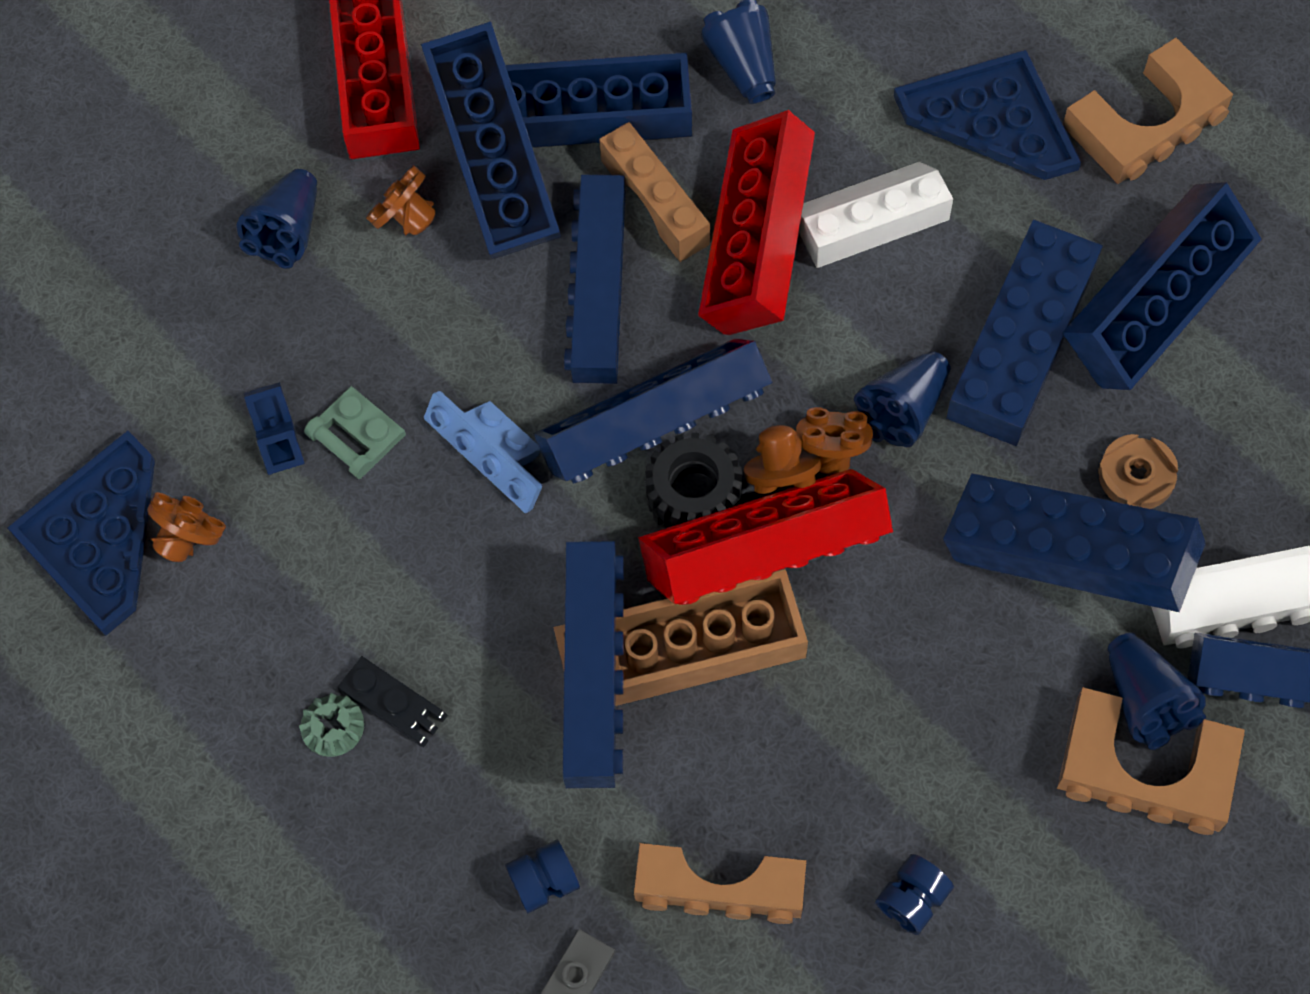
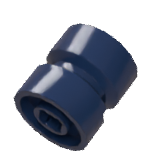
(542, 876)
(911, 898)

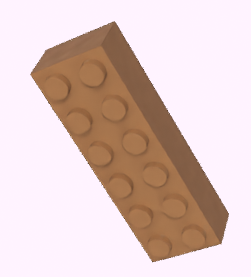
(706, 640)

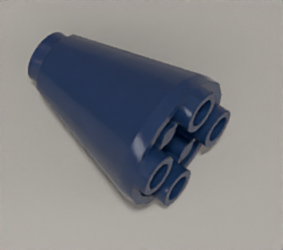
(743, 48)
(280, 220)
(904, 399)
(1154, 693)

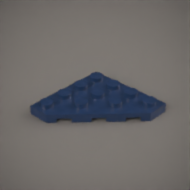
(994, 111)
(95, 531)

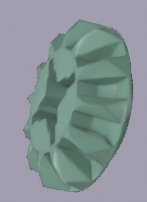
(335, 741)

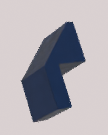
(274, 428)

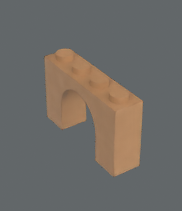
(1128, 148)
(1093, 770)

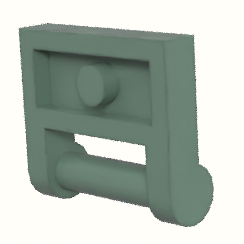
(363, 423)

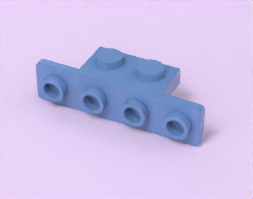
(490, 444)

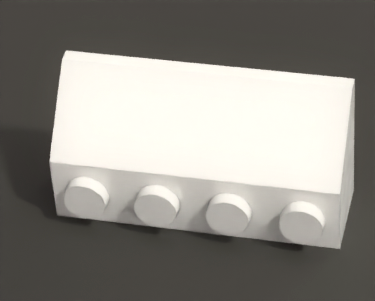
(874, 213)
(1241, 596)

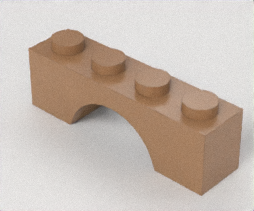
(673, 212)
(771, 890)

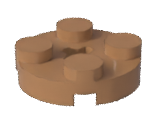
(1140, 452)

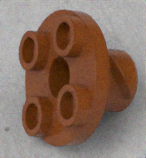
(404, 205)
(834, 437)
(781, 461)
(182, 526)

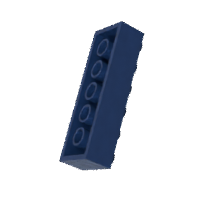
(595, 96)
(491, 140)
(1162, 286)
(1024, 332)
(653, 409)
(1076, 541)

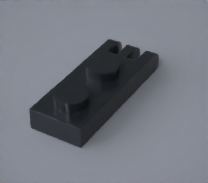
(391, 700)

